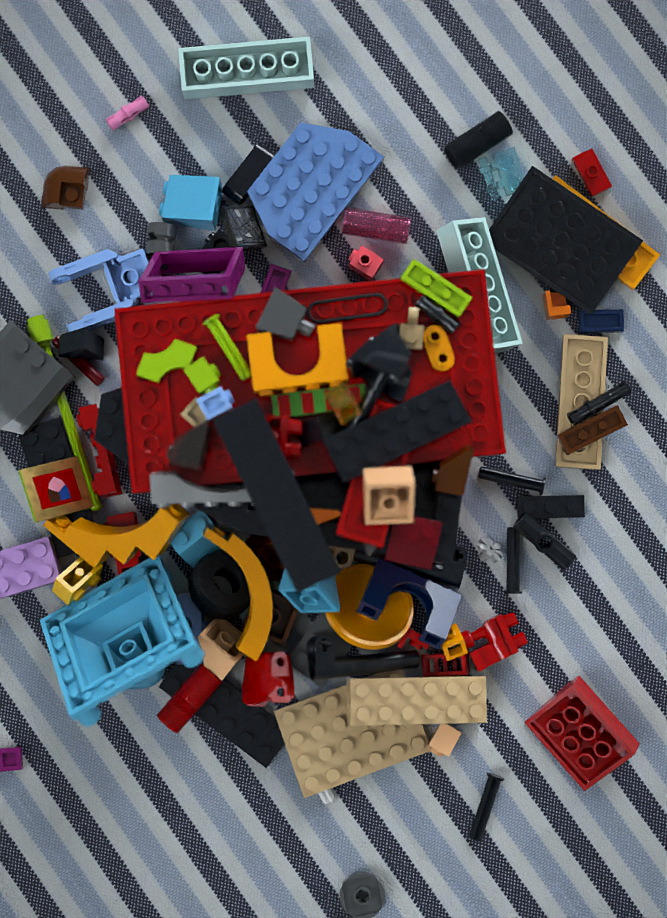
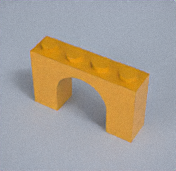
(270, 378)

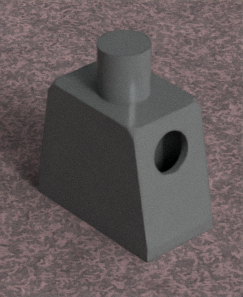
(284, 317)

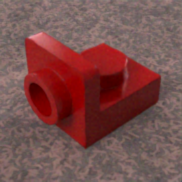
(414, 636)

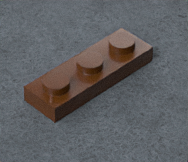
(592, 430)

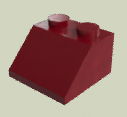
(414, 542)

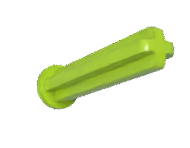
(228, 347)

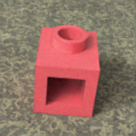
(365, 263)

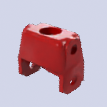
(264, 678)

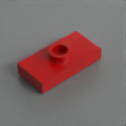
(591, 172)

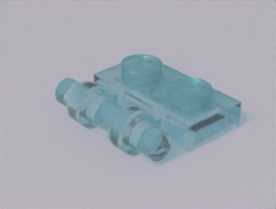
(509, 171)

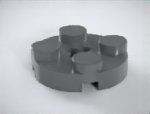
(368, 883)

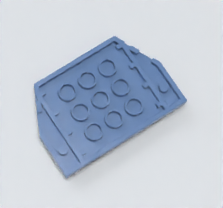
(311, 185)

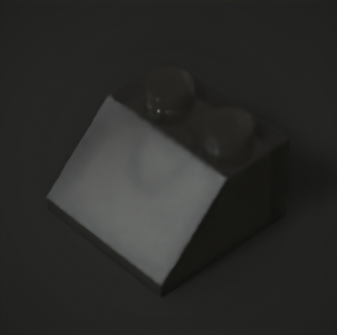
(191, 448)

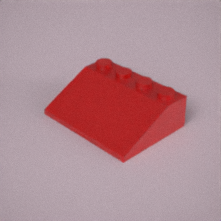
(582, 733)

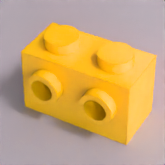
(75, 580)

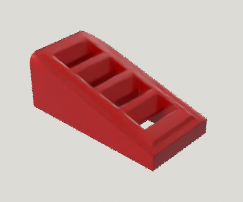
(426, 665)

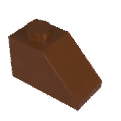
(453, 472)

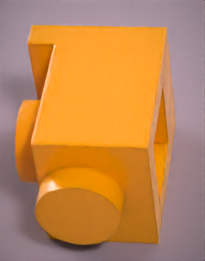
(453, 638)

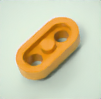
(437, 348)

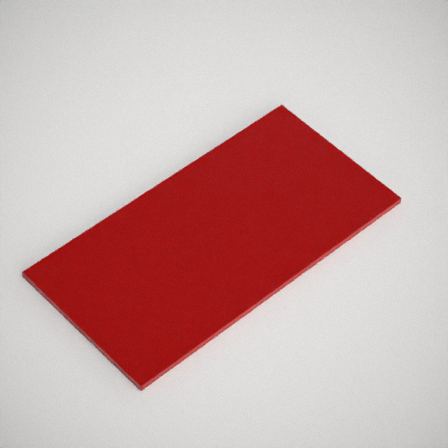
(155, 408)

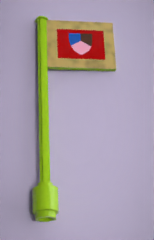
(65, 484)

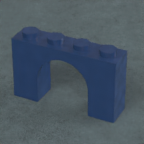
(438, 601)

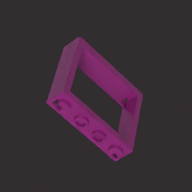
(192, 286)

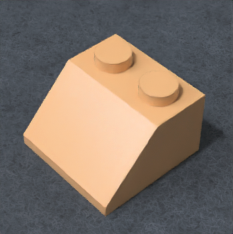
(388, 495)
(219, 647)

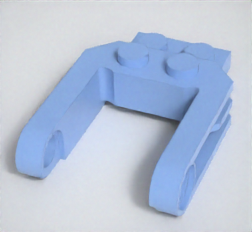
(122, 277)

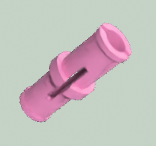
(127, 113)

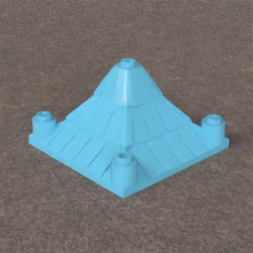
(118, 638)

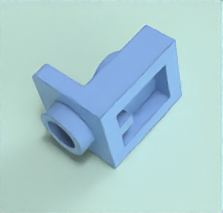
(215, 403)

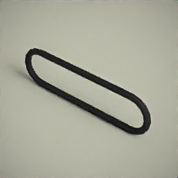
(349, 317)

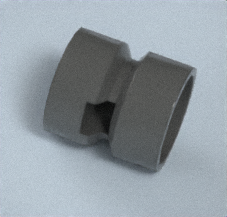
(160, 237)

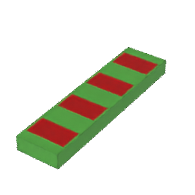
(308, 402)

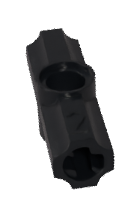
(553, 550)

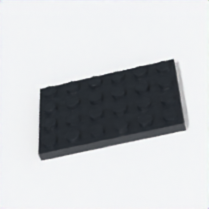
(562, 240)

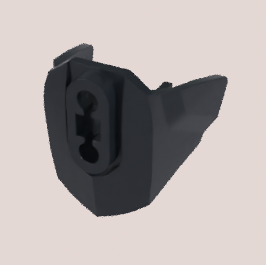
(387, 354)

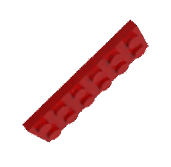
(353, 519)

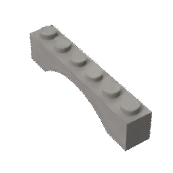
(173, 488)

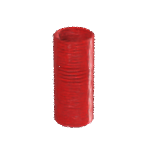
(189, 699)

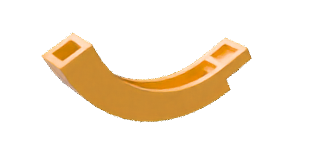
(261, 606)

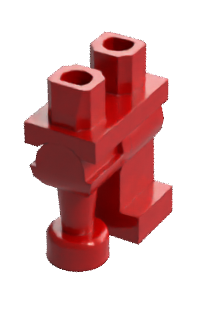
(282, 428)
(499, 639)

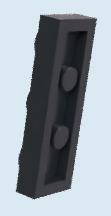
(551, 506)

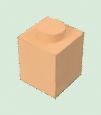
(443, 739)

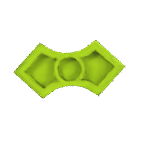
(157, 365)

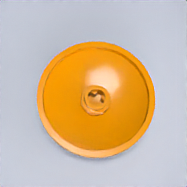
(360, 629)

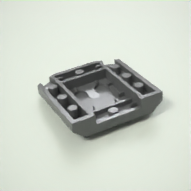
(28, 380)

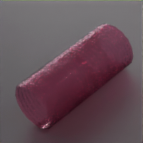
(373, 226)

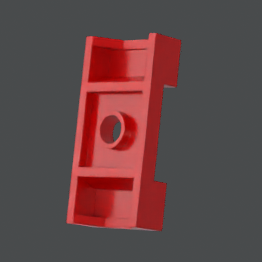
(105, 482)

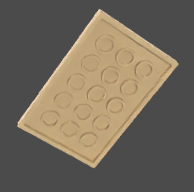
(331, 752)

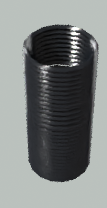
(473, 143)

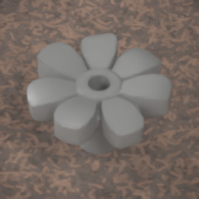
(489, 550)

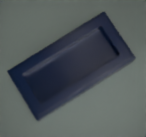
(601, 321)

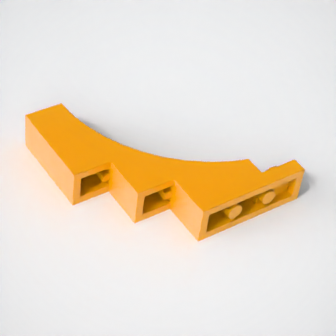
(97, 541)

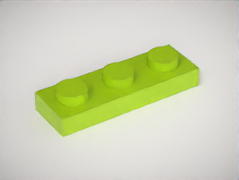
(436, 288)

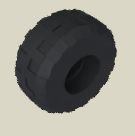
(206, 594)

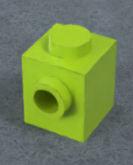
(203, 376)

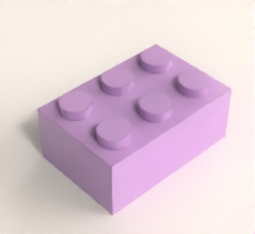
(28, 567)

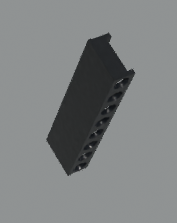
(276, 495)

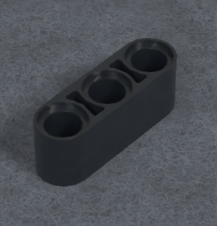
(247, 173)

